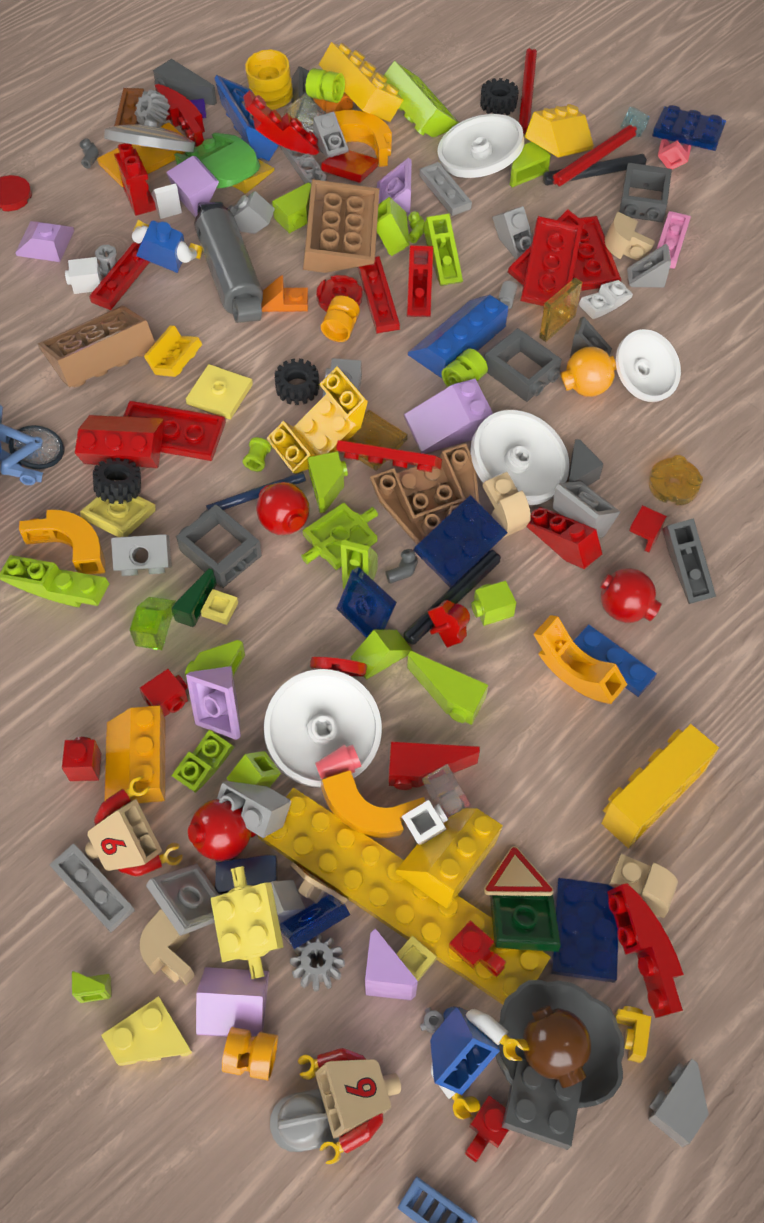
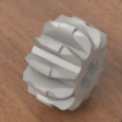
(152, 107)
(319, 974)

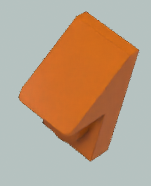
(282, 299)

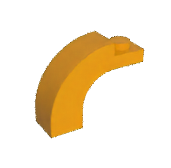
(368, 129)
(71, 530)
(569, 663)
(360, 815)

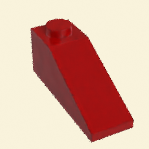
(420, 281)
(416, 760)

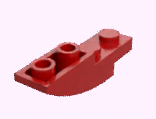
(183, 114)
(281, 130)
(643, 934)

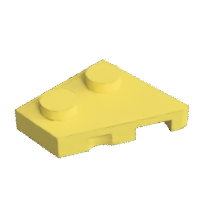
(146, 1036)

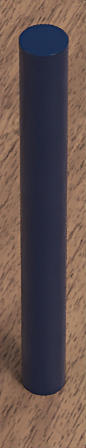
(254, 493)

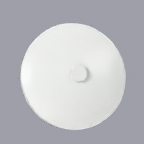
(481, 145)
(525, 449)
(317, 716)

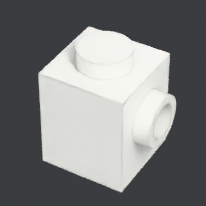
(83, 275)
(425, 821)

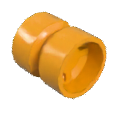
(340, 318)
(249, 1053)

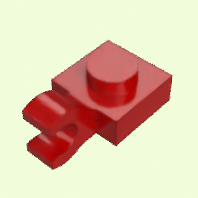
(474, 947)
(488, 1128)

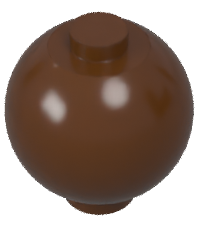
(557, 1045)

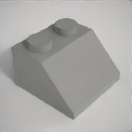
(584, 506)

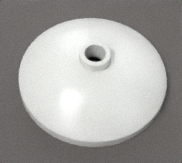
(648, 365)

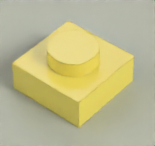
(219, 607)
(416, 957)

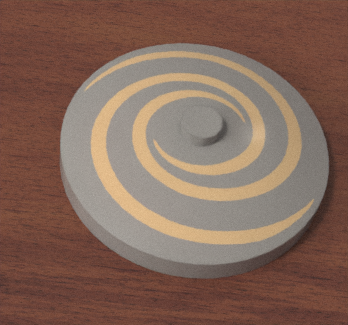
(150, 136)

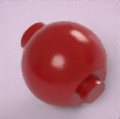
(282, 508)
(629, 596)
(219, 831)

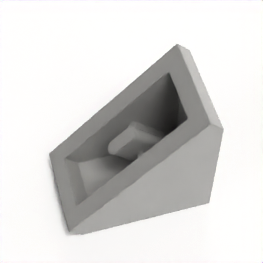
(651, 270)

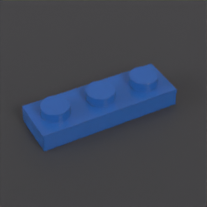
(601, 648)

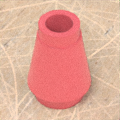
(338, 761)

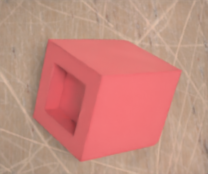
(673, 154)

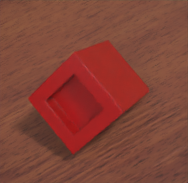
(648, 525)

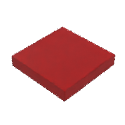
(350, 165)

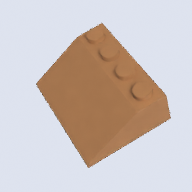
(340, 226)
(98, 345)

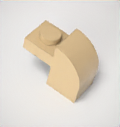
(624, 240)
(510, 505)
(652, 882)
(158, 948)

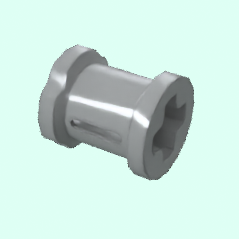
(105, 261)

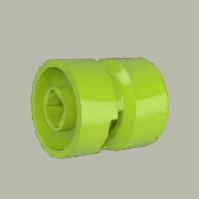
(325, 85)
(465, 367)

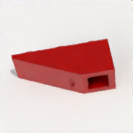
(566, 537)

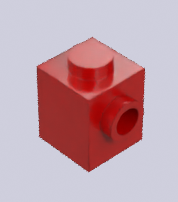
(165, 691)
(81, 759)

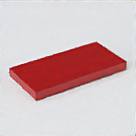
(550, 259)
(594, 261)
(184, 431)

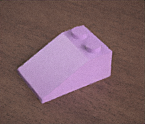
(448, 417)

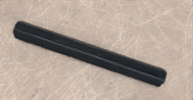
(601, 168)
(454, 594)

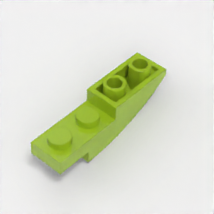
(52, 583)

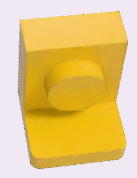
(636, 1038)

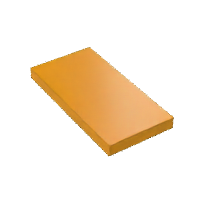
(151, 157)

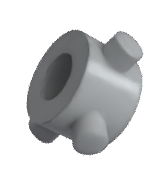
(432, 1020)

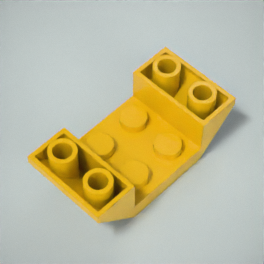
(330, 420)

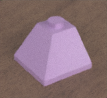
(45, 241)

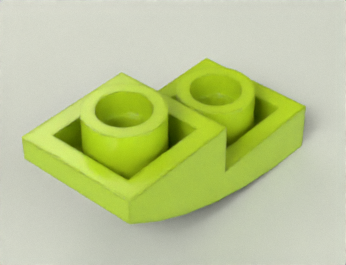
(203, 762)

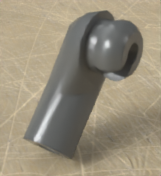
(90, 151)
(406, 567)

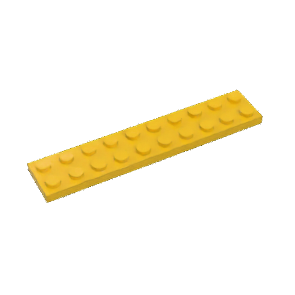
(368, 878)

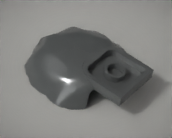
(539, 1104)

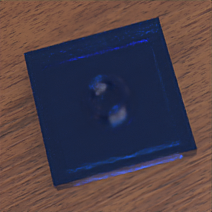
(365, 603)
(313, 921)

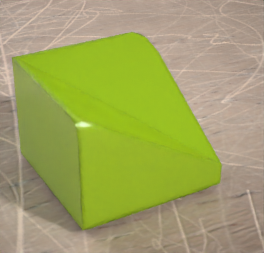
(91, 988)

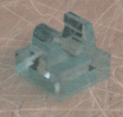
(636, 118)

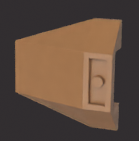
(425, 499)

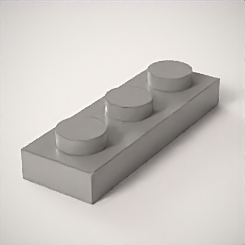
(445, 189)
(92, 887)

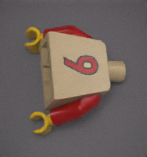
(125, 838)
(352, 1096)

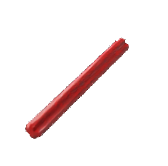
(527, 89)
(594, 155)

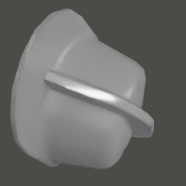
(301, 1122)

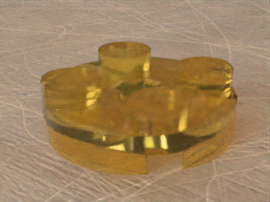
(680, 469)

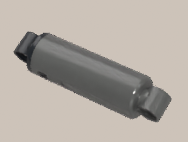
(229, 262)

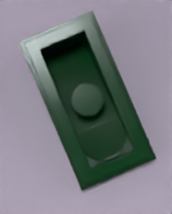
(189, 606)

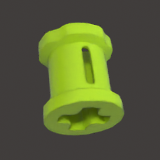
(257, 453)

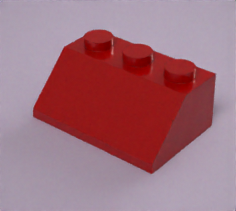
(120, 438)

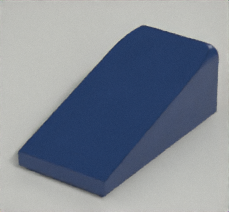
(257, 871)

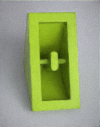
(381, 650)

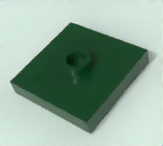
(525, 922)

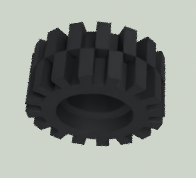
(499, 96)
(293, 371)
(106, 486)

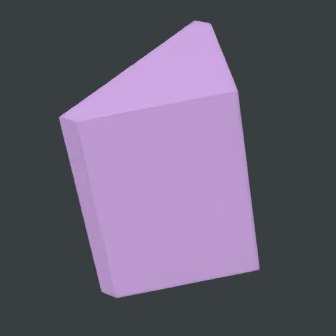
(193, 183)
(397, 185)
(215, 701)
(386, 973)
(230, 1000)

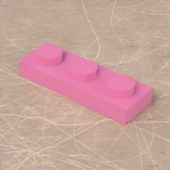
(674, 234)

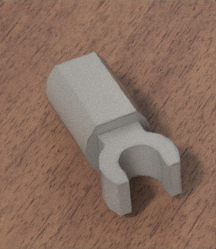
(508, 293)

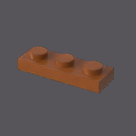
(127, 106)

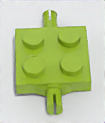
(338, 525)

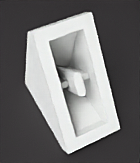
(167, 201)

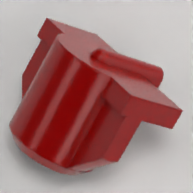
(450, 622)

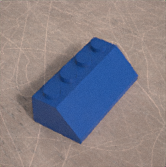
(232, 100)
(467, 328)

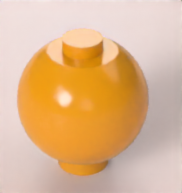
(589, 372)

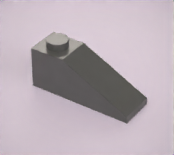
(185, 82)
(689, 560)

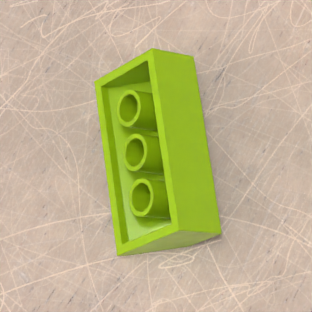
(420, 102)

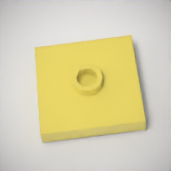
(219, 391)
(116, 517)

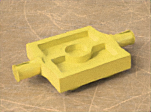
(247, 922)

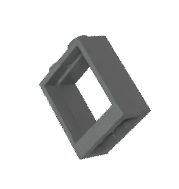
(646, 178)
(514, 380)
(233, 563)

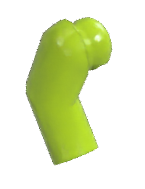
(416, 224)

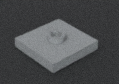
(184, 898)

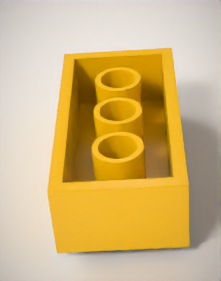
(362, 82)
(658, 785)

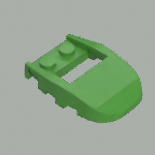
(226, 158)

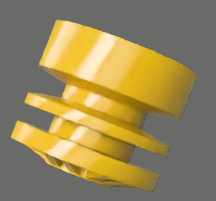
(270, 77)

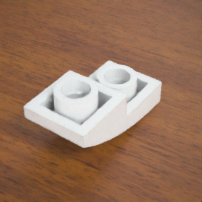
(606, 300)

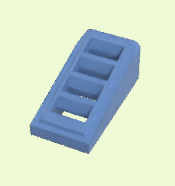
(414, 1193)

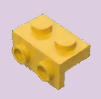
(171, 352)

